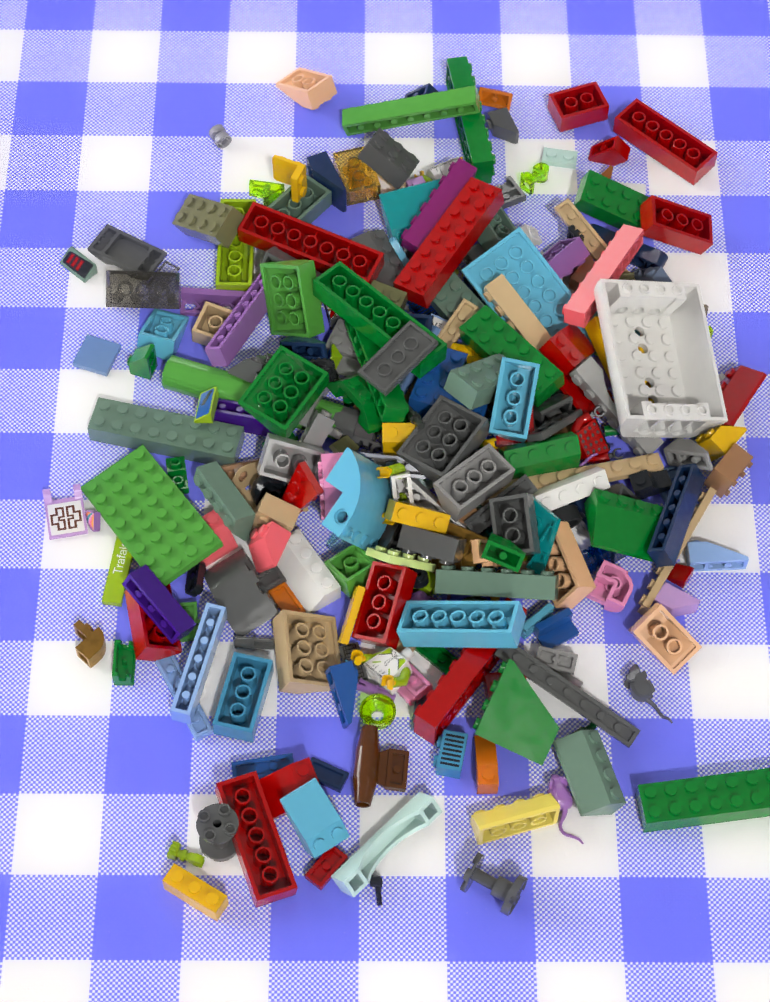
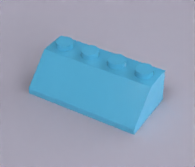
(514, 399)

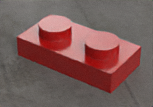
(325, 866)

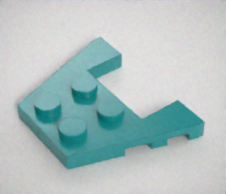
(547, 529)

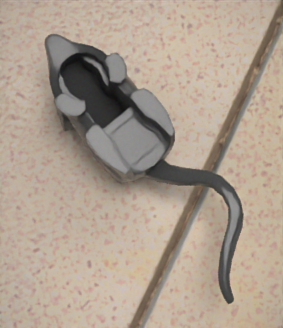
(641, 688)

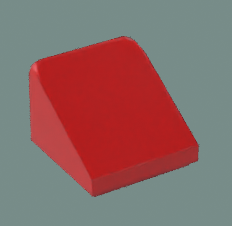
(680, 575)

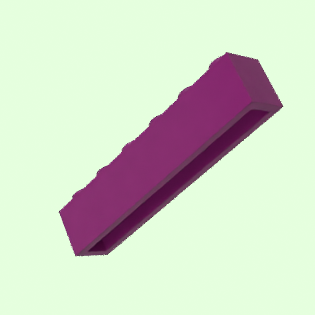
(440, 201)

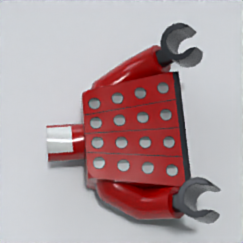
(592, 438)

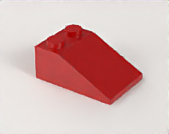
(567, 349)
(284, 782)

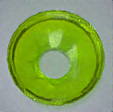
(377, 703)

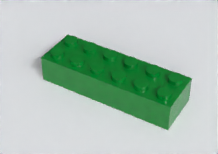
(492, 335)

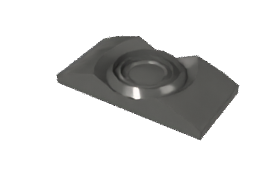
(125, 251)

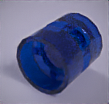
(594, 557)

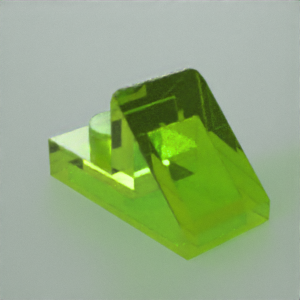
(267, 190)

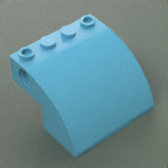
(362, 499)

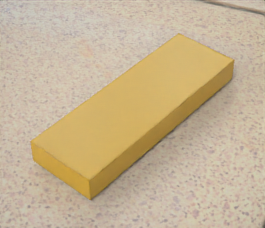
(351, 615)

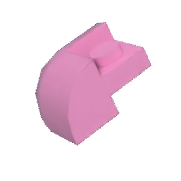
(612, 587)

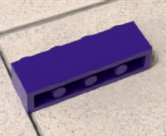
(232, 413)
(159, 604)

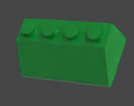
(544, 456)

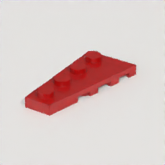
(302, 487)

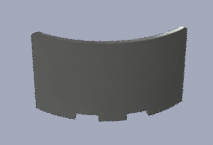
(237, 588)

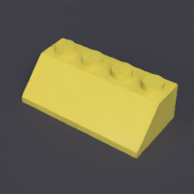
(514, 818)

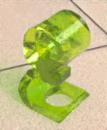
(539, 174)

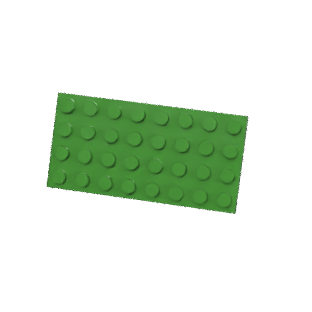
(151, 516)

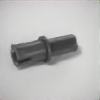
(254, 643)

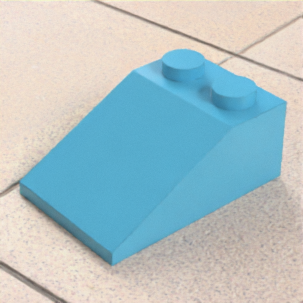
(164, 331)
(314, 818)

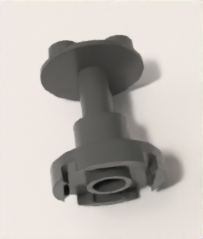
(216, 828)
(500, 888)

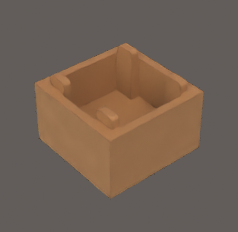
(728, 470)

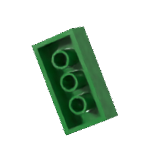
(609, 200)

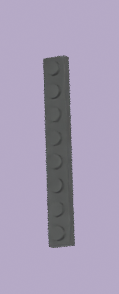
(570, 695)

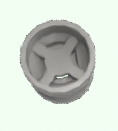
(220, 136)

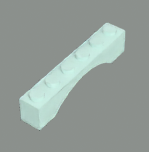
(358, 869)

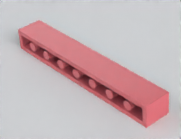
(609, 266)

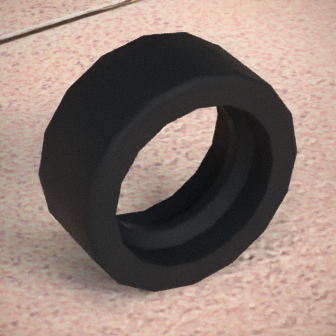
(569, 514)

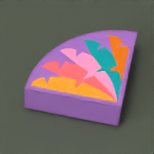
(93, 519)

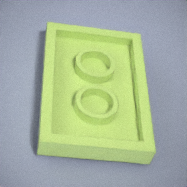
(396, 557)

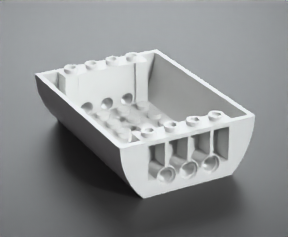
(675, 358)

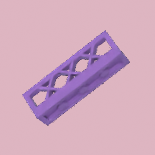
(199, 296)

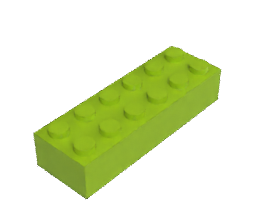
(236, 263)

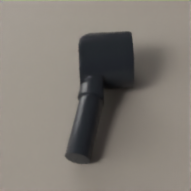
(376, 881)

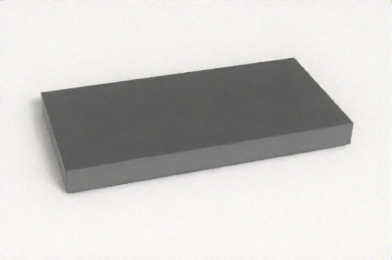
(398, 358)

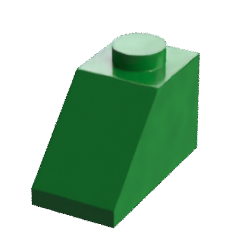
(143, 362)
(503, 552)

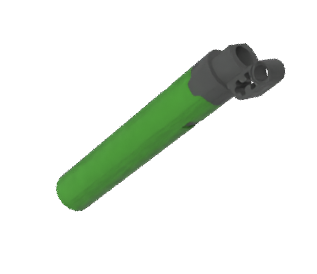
(194, 378)

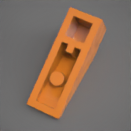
(486, 766)

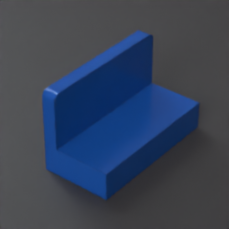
(556, 629)

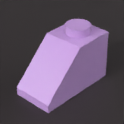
(676, 601)

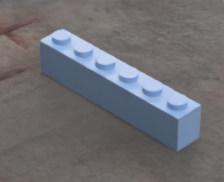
(198, 663)

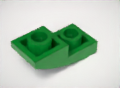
(177, 472)

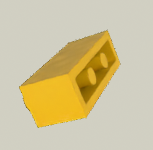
(417, 516)
(195, 892)

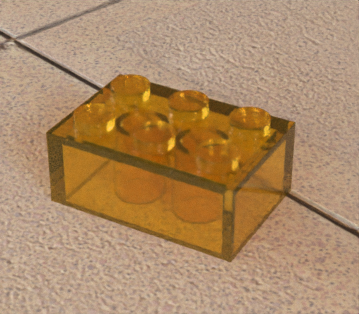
(358, 178)

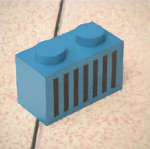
(451, 754)

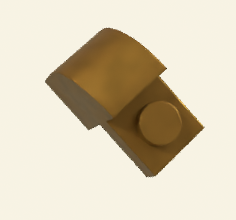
(93, 645)

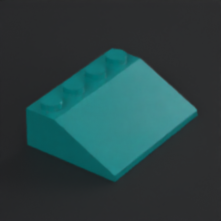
(403, 204)

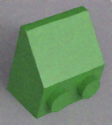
(350, 568)

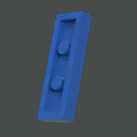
(263, 766)

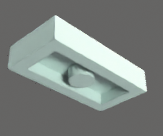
(560, 158)

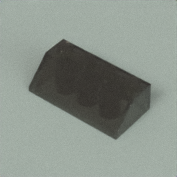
(143, 289)

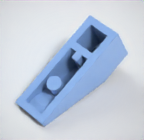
(711, 557)

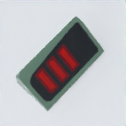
(78, 264)

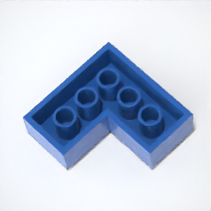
(432, 385)

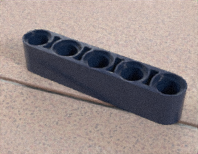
(646, 255)

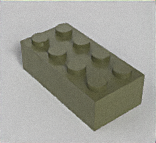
(208, 220)

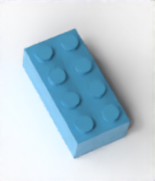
(243, 697)

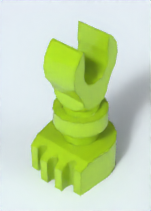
(192, 858)

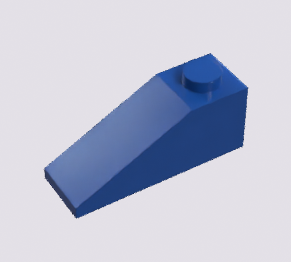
(343, 686)

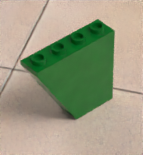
(516, 716)

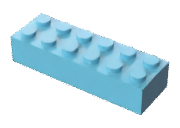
(461, 624)

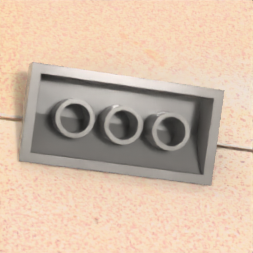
(473, 481)

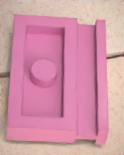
(416, 688)

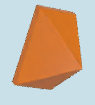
(495, 98)

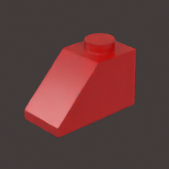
(610, 152)

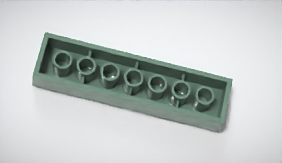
(165, 432)

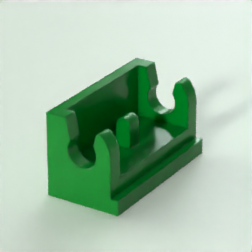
(123, 664)

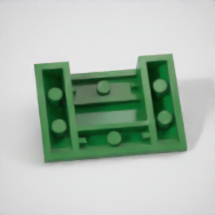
(358, 391)

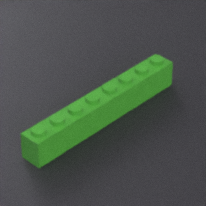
(411, 110)

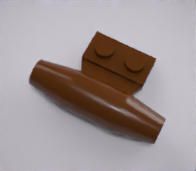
(374, 767)

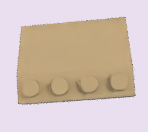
(304, 650)

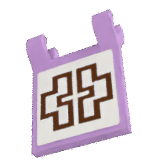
(66, 515)

